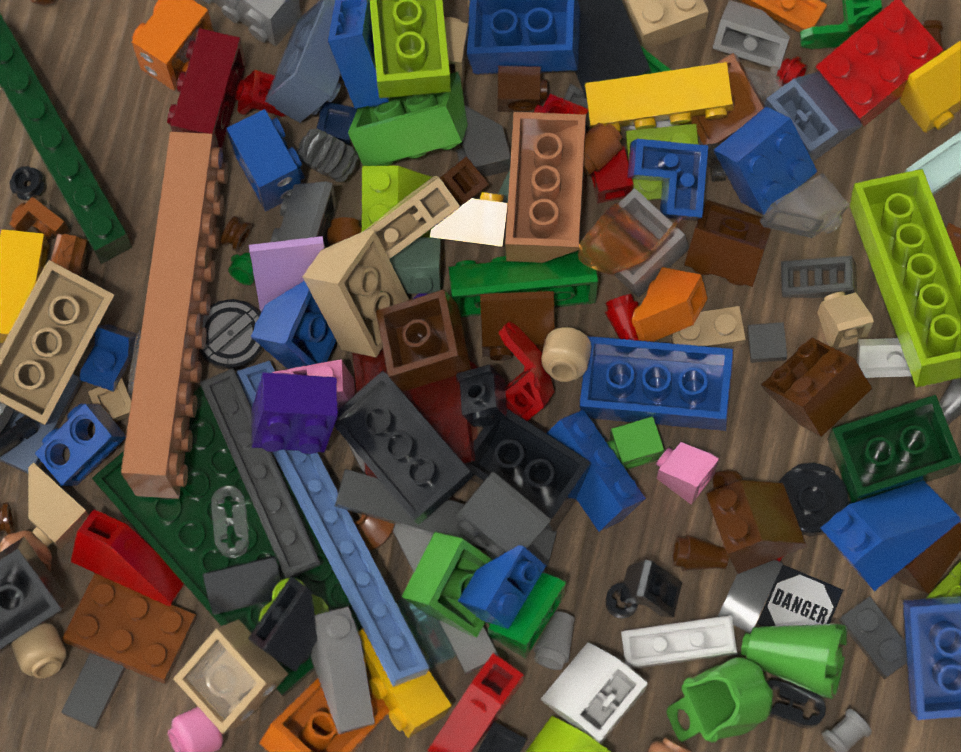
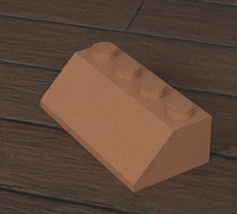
(545, 186)

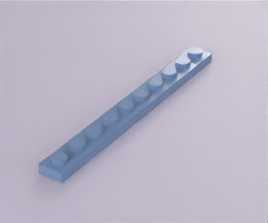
(346, 553)

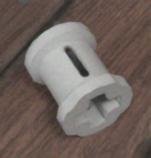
(847, 732)

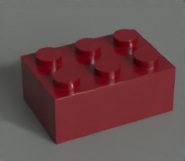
(208, 85)

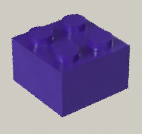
(294, 412)

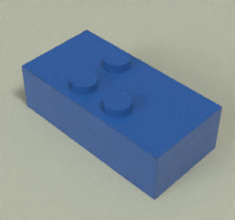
(659, 380)

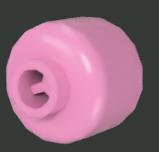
(194, 733)

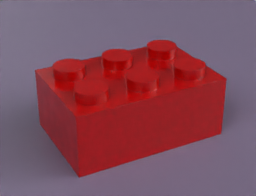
(877, 60)

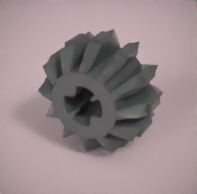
(327, 155)

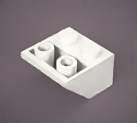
(595, 692)

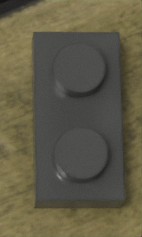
(876, 637)

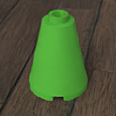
(800, 654)

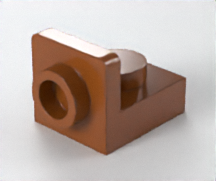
(39, 217)

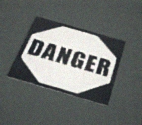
(799, 600)

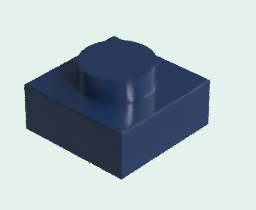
(336, 120)

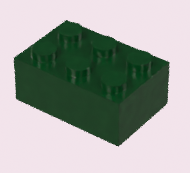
(894, 449)

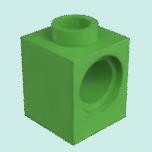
(636, 443)

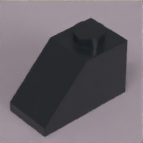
(288, 626)

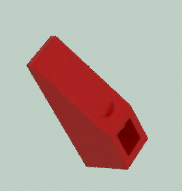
(124, 557)
(479, 707)

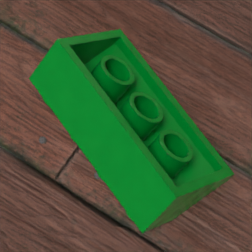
(565, 276)

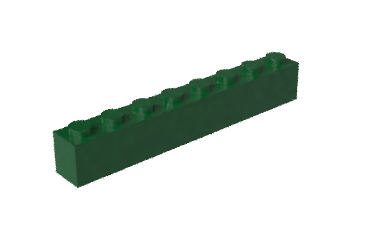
(59, 151)

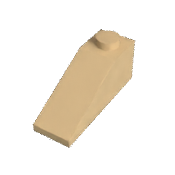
(414, 216)

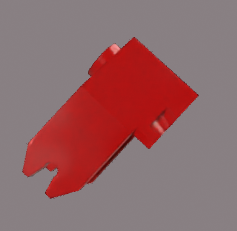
(533, 386)

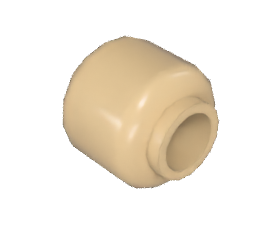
(566, 354)
(40, 651)

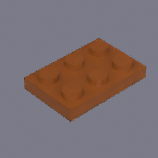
(129, 628)

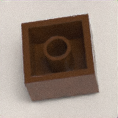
(423, 340)

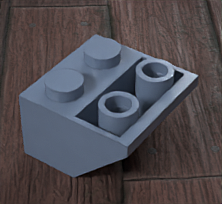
(815, 112)

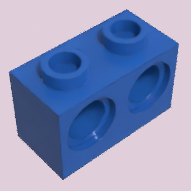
(85, 452)

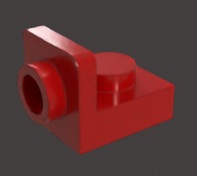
(253, 92)

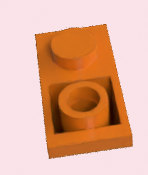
(670, 304)

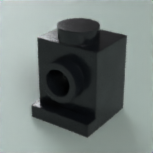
(482, 396)

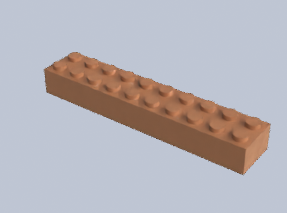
(174, 317)

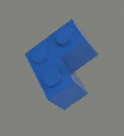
(679, 168)

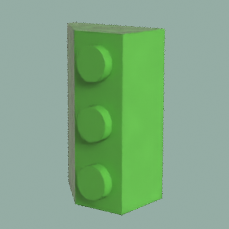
(409, 126)

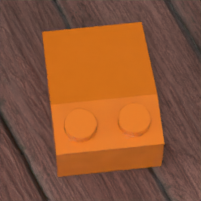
(310, 726)

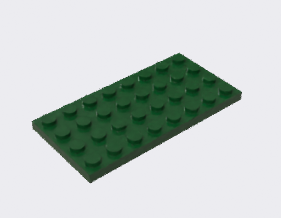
(184, 529)

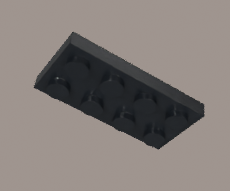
(401, 447)

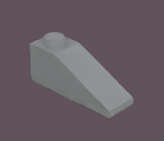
(342, 670)

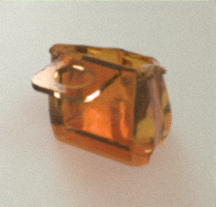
(618, 242)

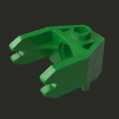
(855, 14)

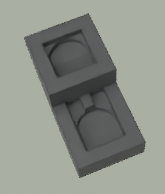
(750, 594)

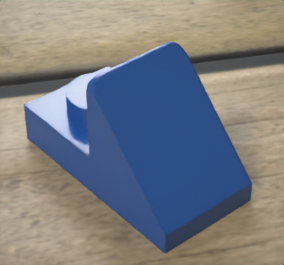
(108, 357)

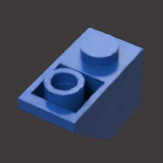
(502, 586)

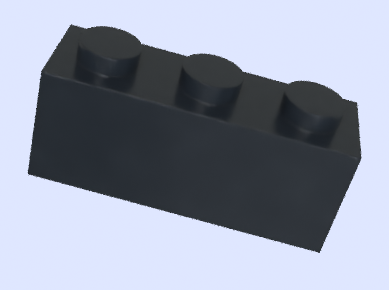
(531, 464)

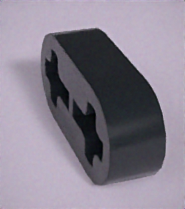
(798, 697)

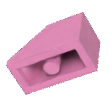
(686, 470)

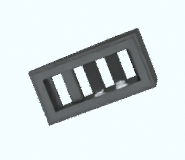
(818, 265)

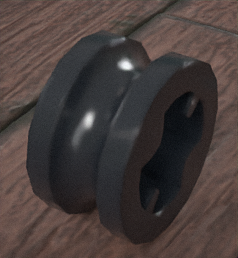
(611, 603)

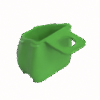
(723, 701)

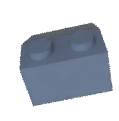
(308, 67)

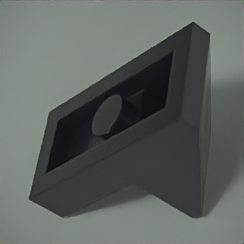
(651, 586)

